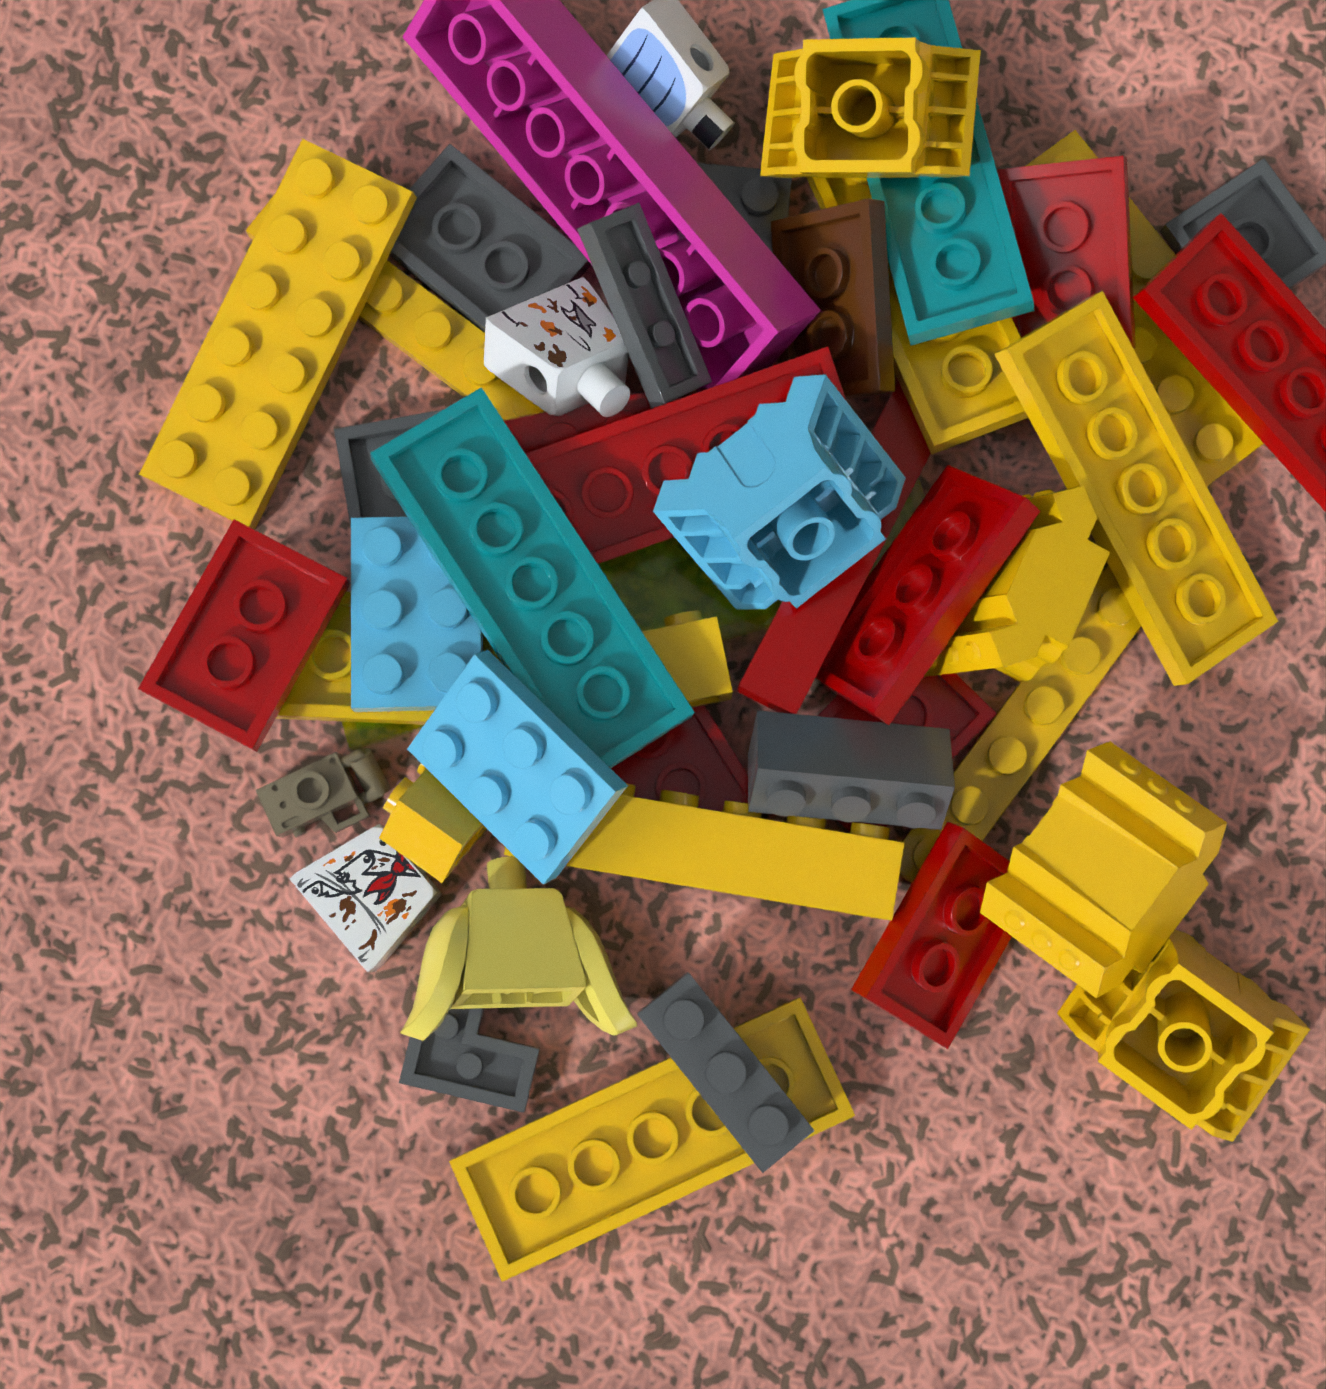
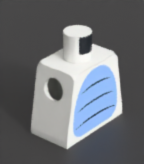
(674, 70)

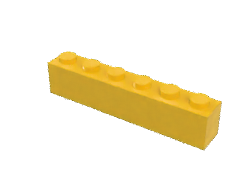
(746, 854)

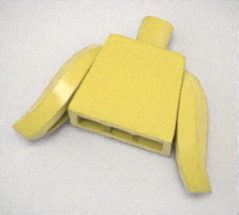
(515, 951)

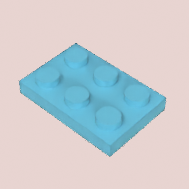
(405, 620)
(516, 766)

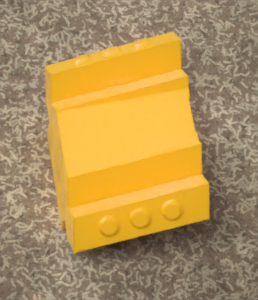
(871, 110)
(1035, 595)
(1106, 871)
(1190, 1036)

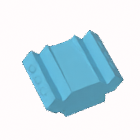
(784, 499)

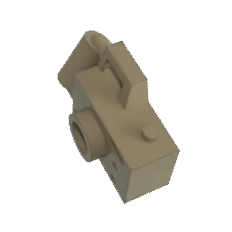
(321, 791)

